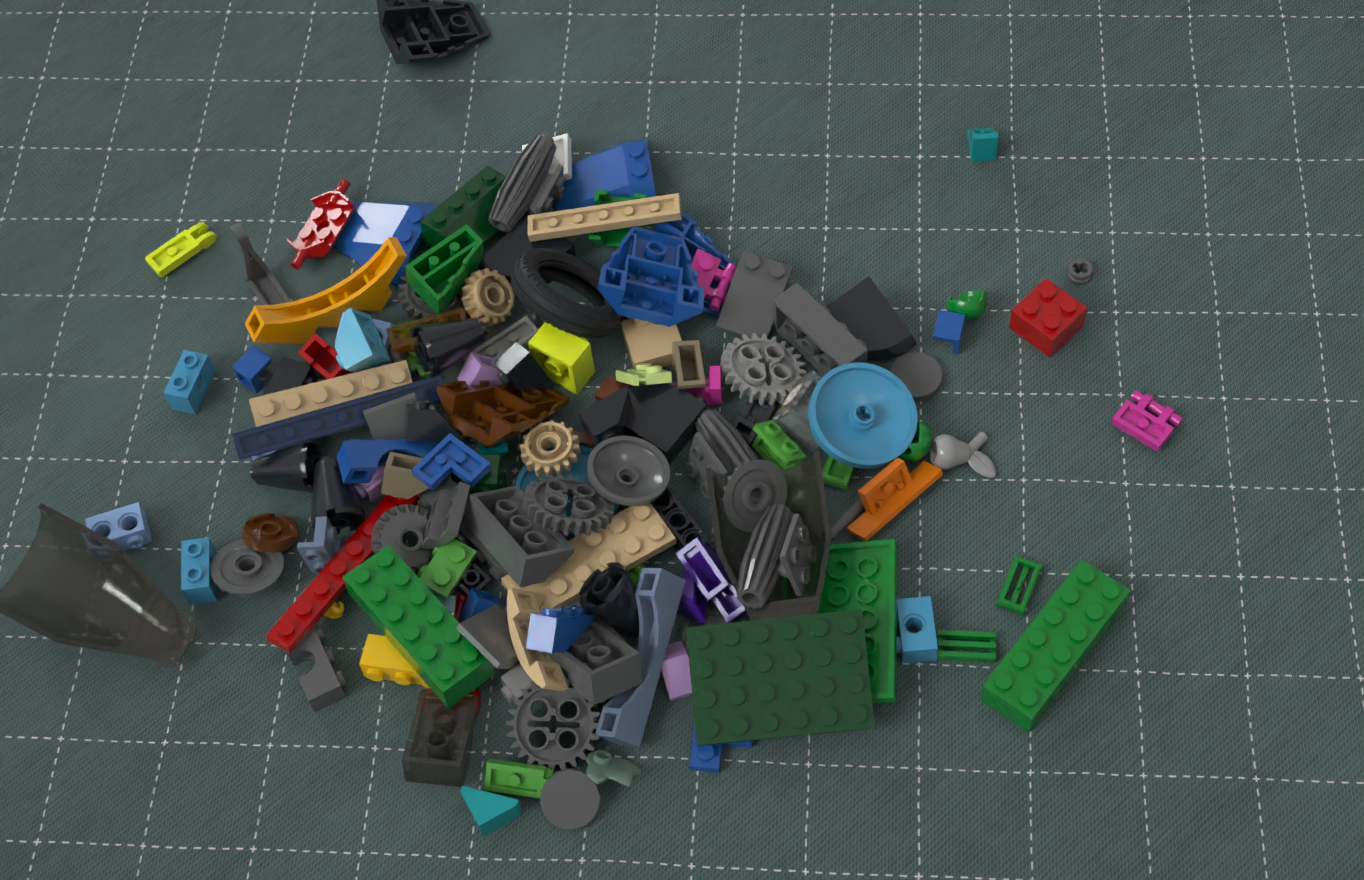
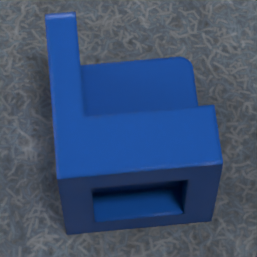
(949, 328)
(250, 367)
(477, 602)

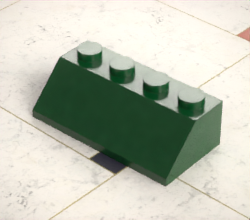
(466, 206)

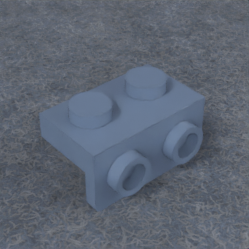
(323, 548)

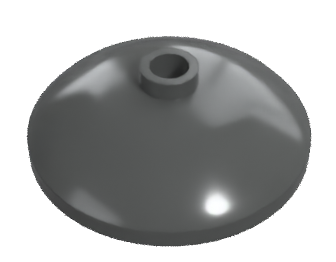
(632, 461)

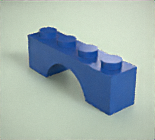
(362, 457)

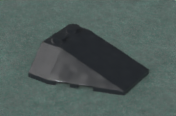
(428, 29)

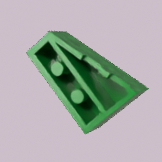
(443, 268)

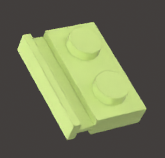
(645, 374)

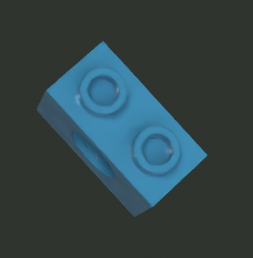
(189, 382)
(195, 571)
(921, 645)

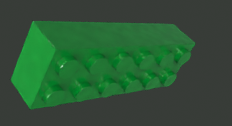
(418, 626)
(1054, 645)

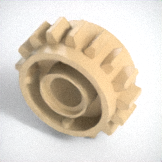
(488, 296)
(546, 436)

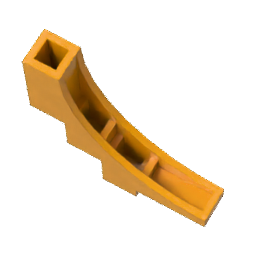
(363, 290)

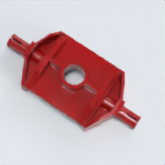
(323, 225)

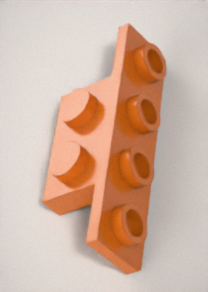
(889, 494)

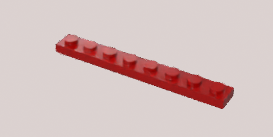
(329, 582)

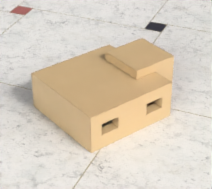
(649, 342)

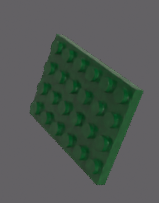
(780, 677)

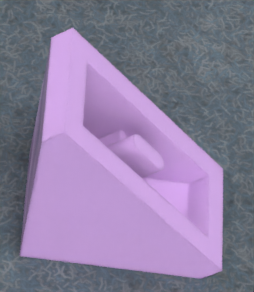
(676, 671)

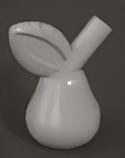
(949, 452)

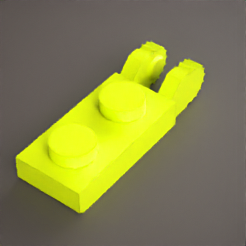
(180, 249)

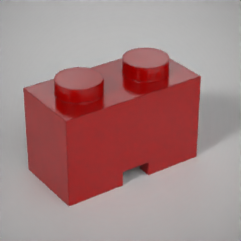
(322, 357)

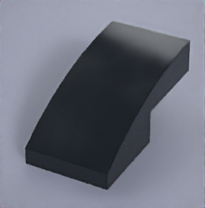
(752, 415)

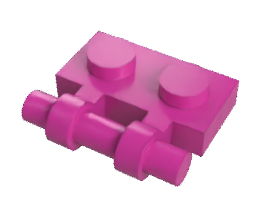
(707, 270)
(1143, 425)

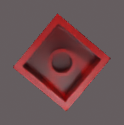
(1047, 317)

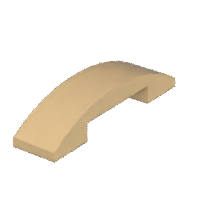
(535, 663)

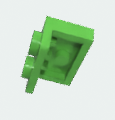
(777, 446)
(447, 567)

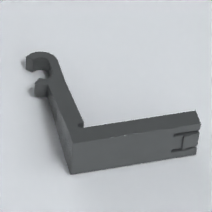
(256, 272)

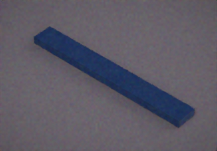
(326, 420)

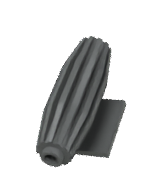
(528, 185)
(716, 446)
(775, 549)

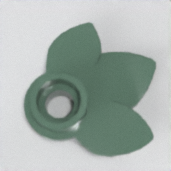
(603, 766)

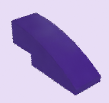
(711, 578)

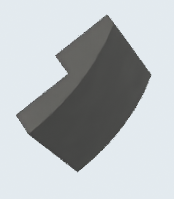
(445, 516)

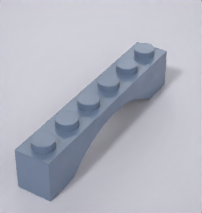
(657, 602)

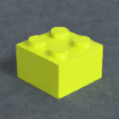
(563, 357)

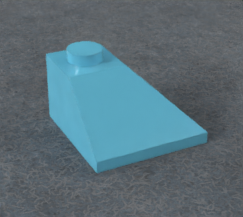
(360, 343)

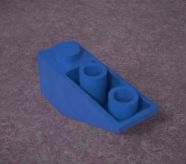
(557, 628)

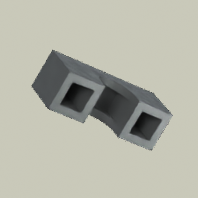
(322, 683)

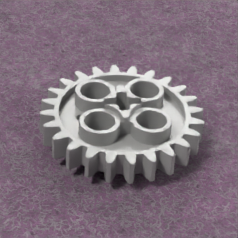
(761, 368)

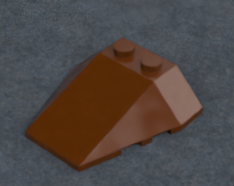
(496, 411)

